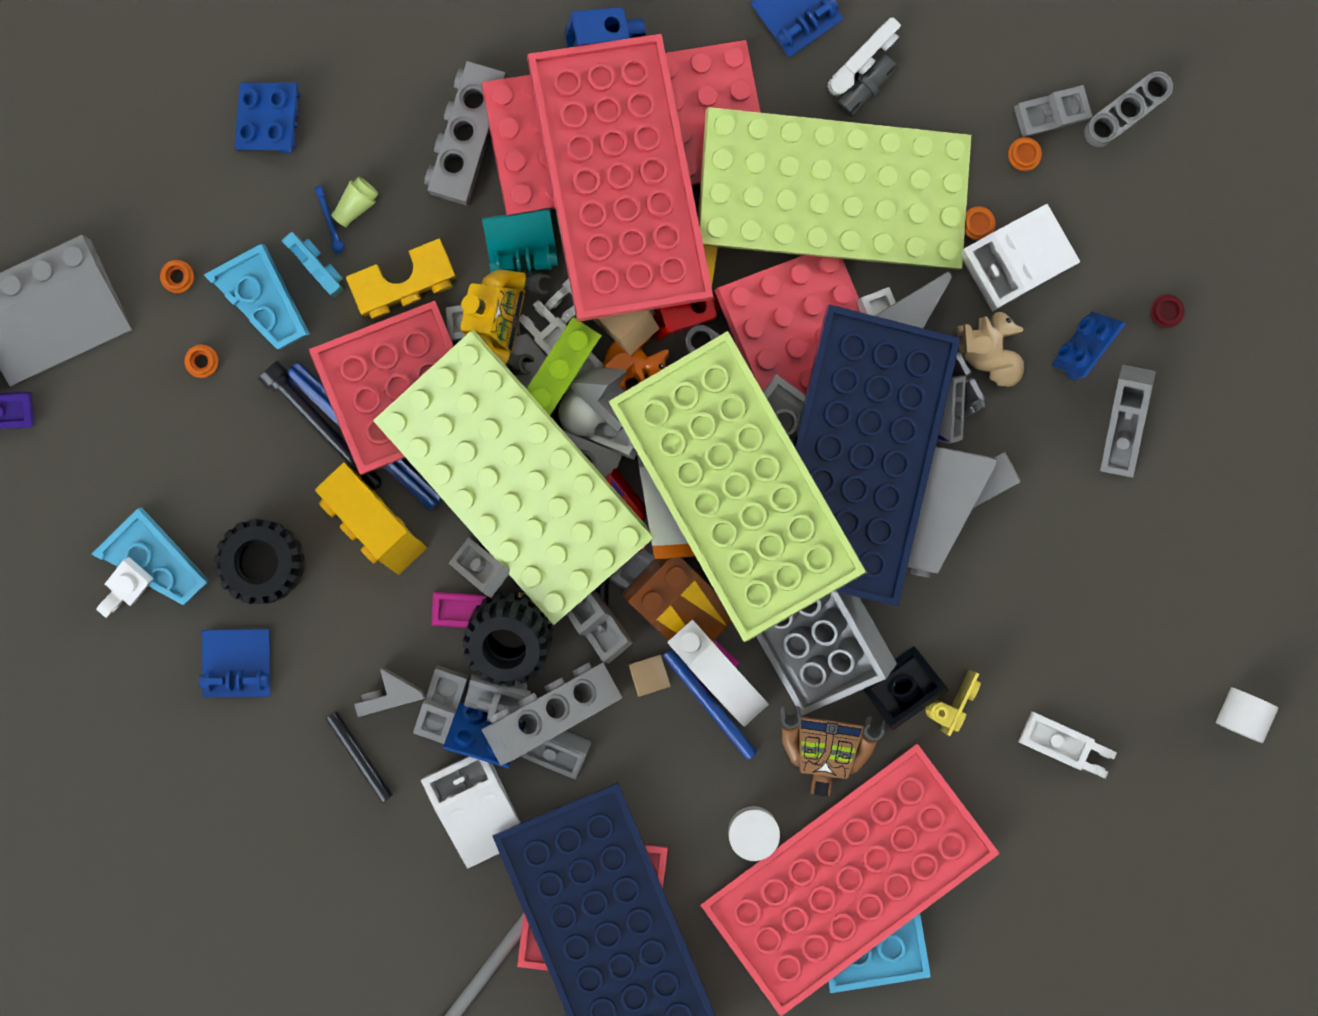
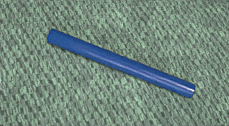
(709, 704)

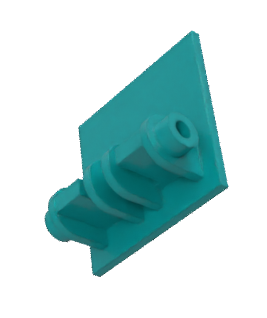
(520, 241)

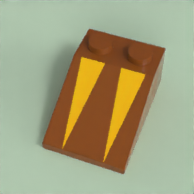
(672, 595)

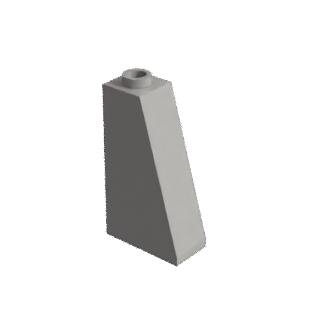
(949, 497)

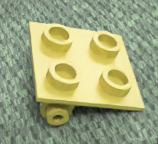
(952, 716)

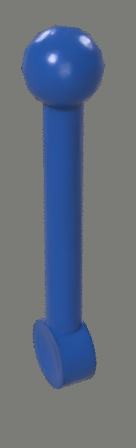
(337, 245)

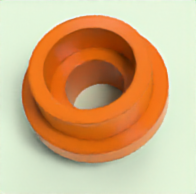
(168, 271)
(191, 358)

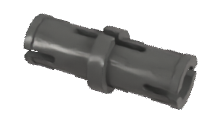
(867, 85)

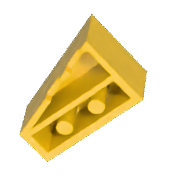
(369, 520)

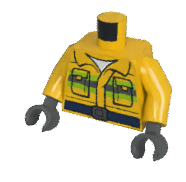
(495, 312)

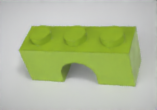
(562, 364)

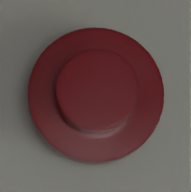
(1167, 311)

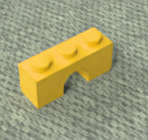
(430, 272)

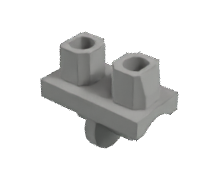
(492, 697)

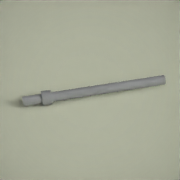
(487, 970)

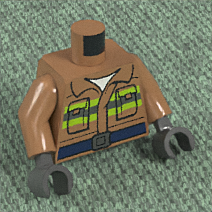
(827, 747)

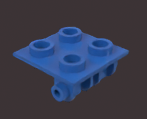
(797, 21)
(267, 116)
(1087, 345)
(235, 663)
(467, 737)

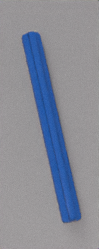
(400, 470)

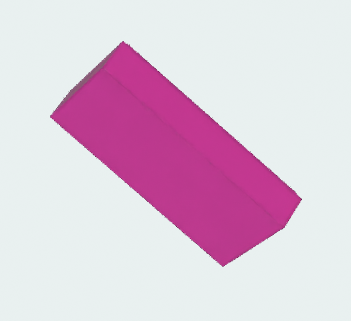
(454, 608)

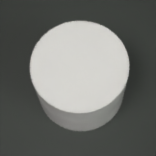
(1247, 715)
(753, 833)

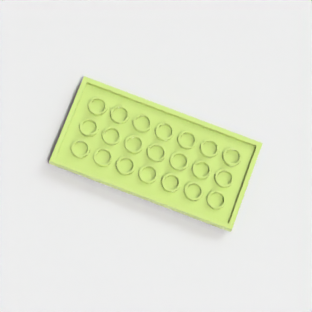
(833, 189)
(513, 477)
(737, 487)

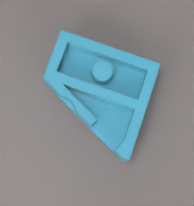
(307, 254)

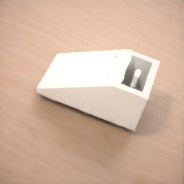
(1019, 257)
(471, 806)

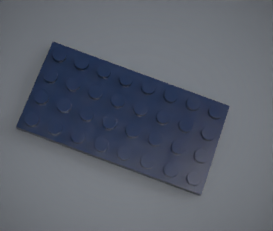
(874, 434)
(601, 911)

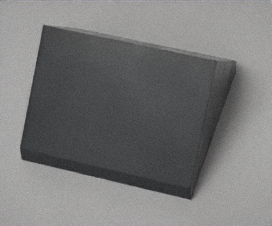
(906, 690)

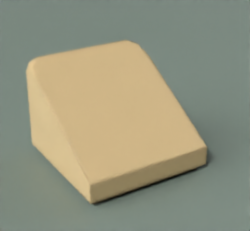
(649, 675)

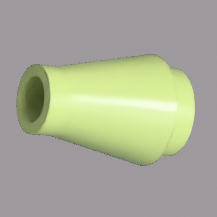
(354, 201)

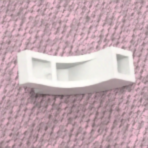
(718, 673)

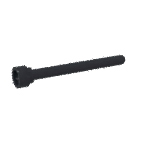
(276, 378)

